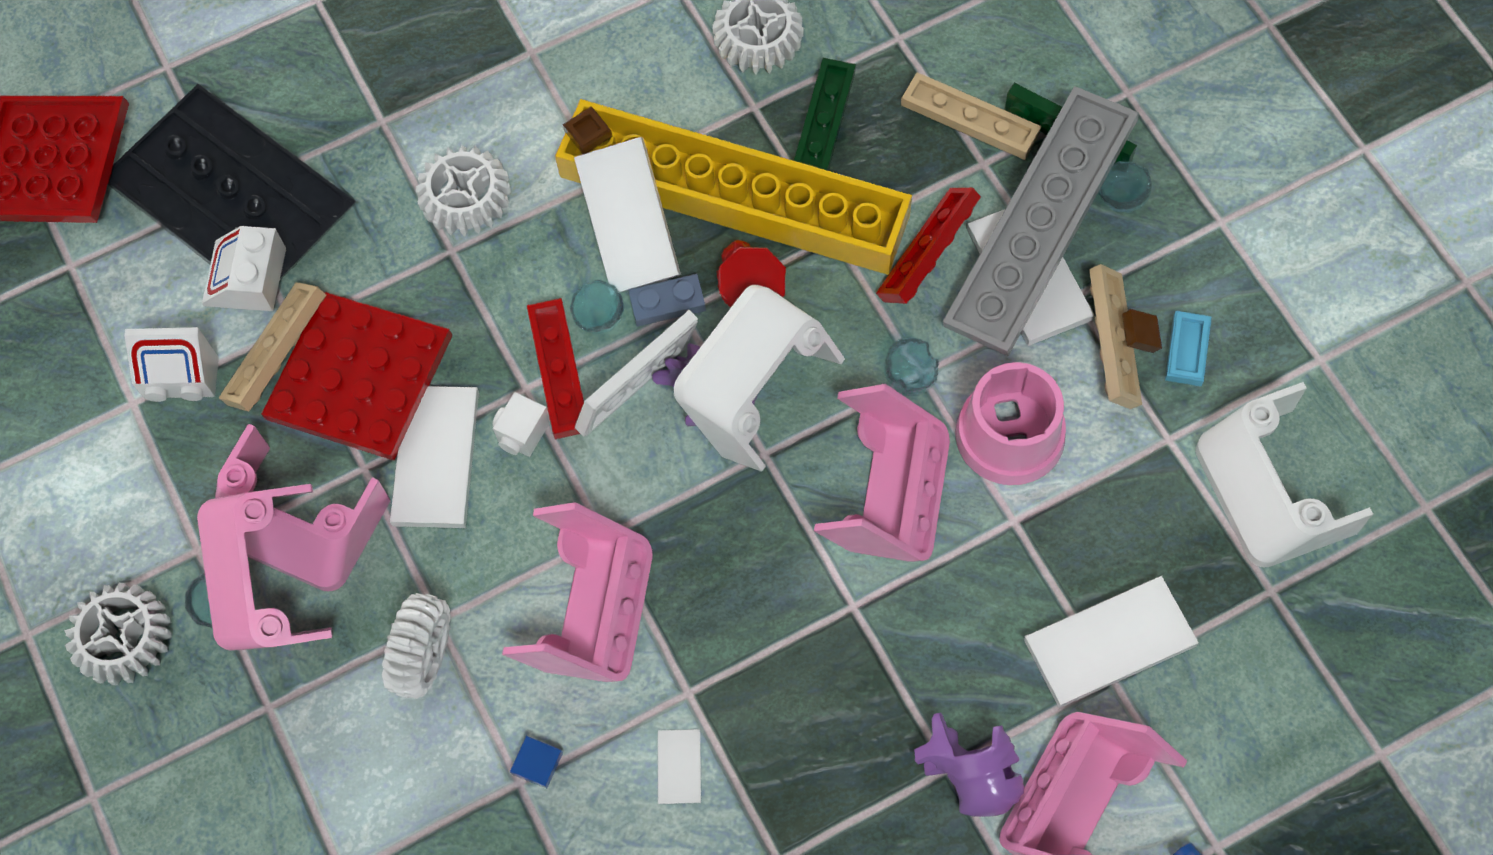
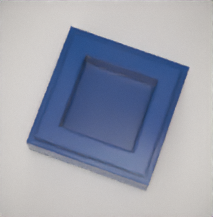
(536, 762)

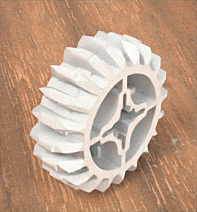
(759, 47)
(455, 207)
(146, 620)
(416, 645)

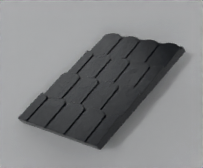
(216, 171)

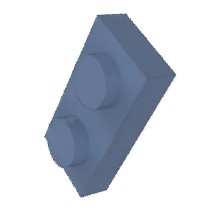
(666, 300)

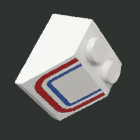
(245, 269)
(171, 363)

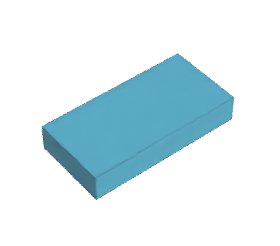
(1188, 348)

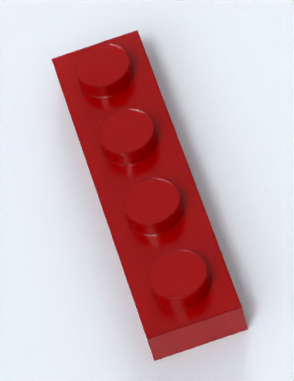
(928, 245)
(556, 366)

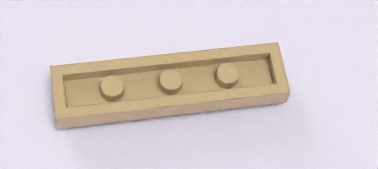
(970, 115)
(272, 347)
(1118, 359)

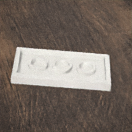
(627, 215)
(1062, 301)
(635, 374)
(436, 460)
(1110, 641)

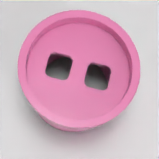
(985, 440)

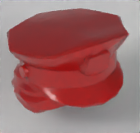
(747, 267)

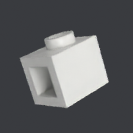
(520, 425)

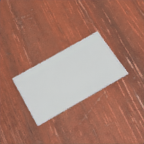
(679, 766)

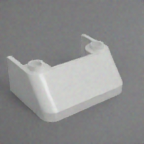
(739, 361)
(1252, 492)

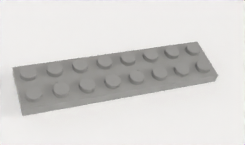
(1040, 220)

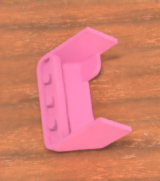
(903, 477)
(312, 553)
(228, 577)
(603, 598)
(1077, 781)

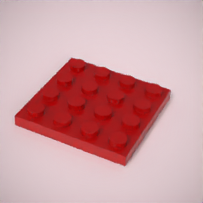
(57, 156)
(357, 375)

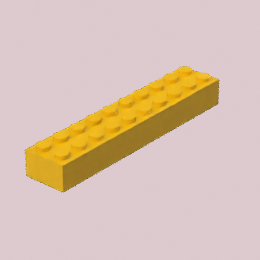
(760, 191)

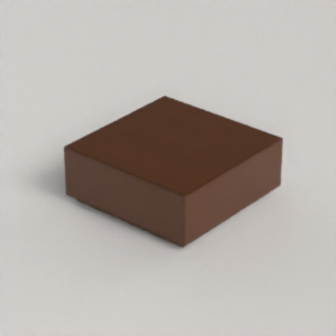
(587, 130)
(1142, 331)

